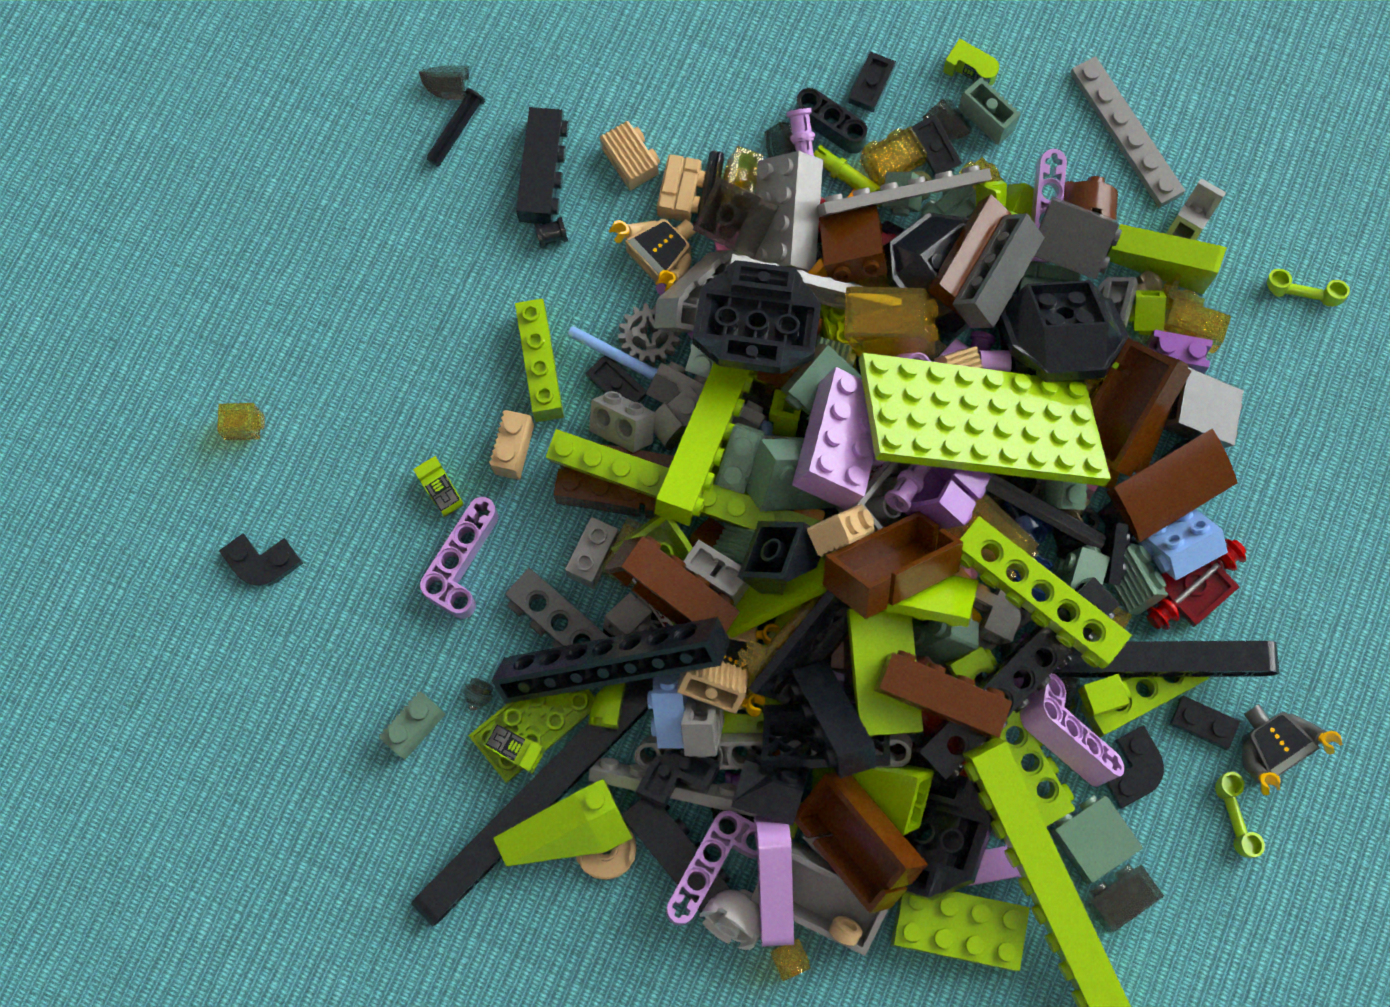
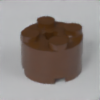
(1093, 195)

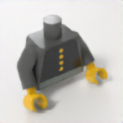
(1280, 744)

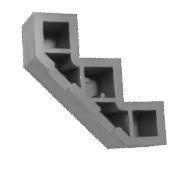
(679, 304)

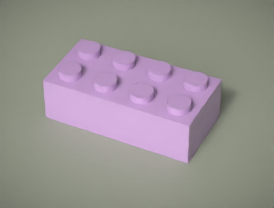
(837, 442)

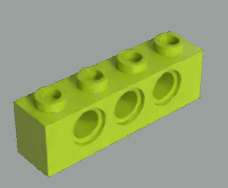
(539, 360)
(1159, 693)

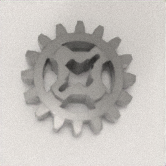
(636, 336)

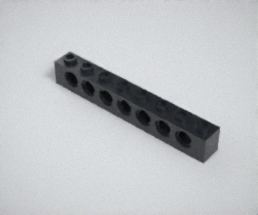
(612, 660)
(933, 747)

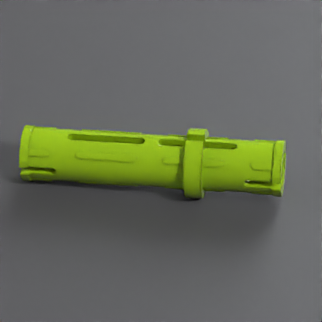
(844, 172)

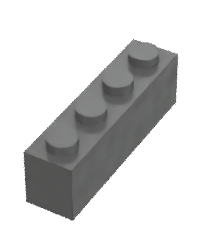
(998, 271)

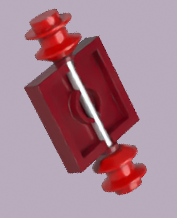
(1198, 591)

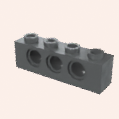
(533, 587)

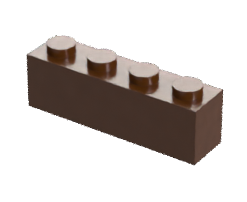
(943, 695)

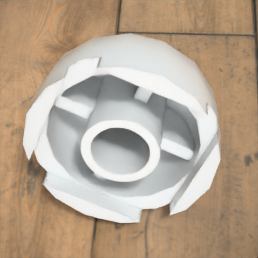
(734, 917)

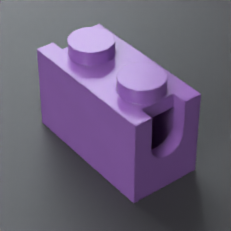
(1182, 347)

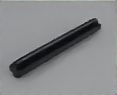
(1045, 512)

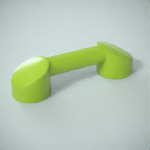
(1281, 283)
(1227, 788)

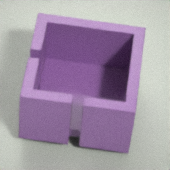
(949, 496)

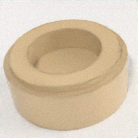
(845, 930)

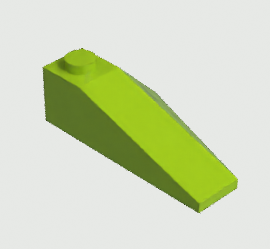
(570, 828)

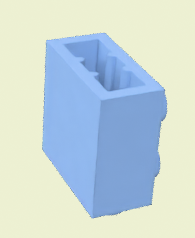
(1186, 544)
(668, 711)

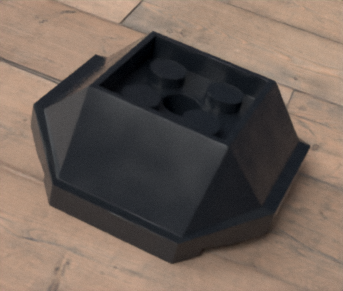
(917, 257)
(762, 297)
(1063, 330)
(957, 837)

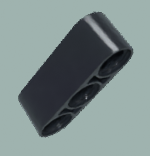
(835, 132)

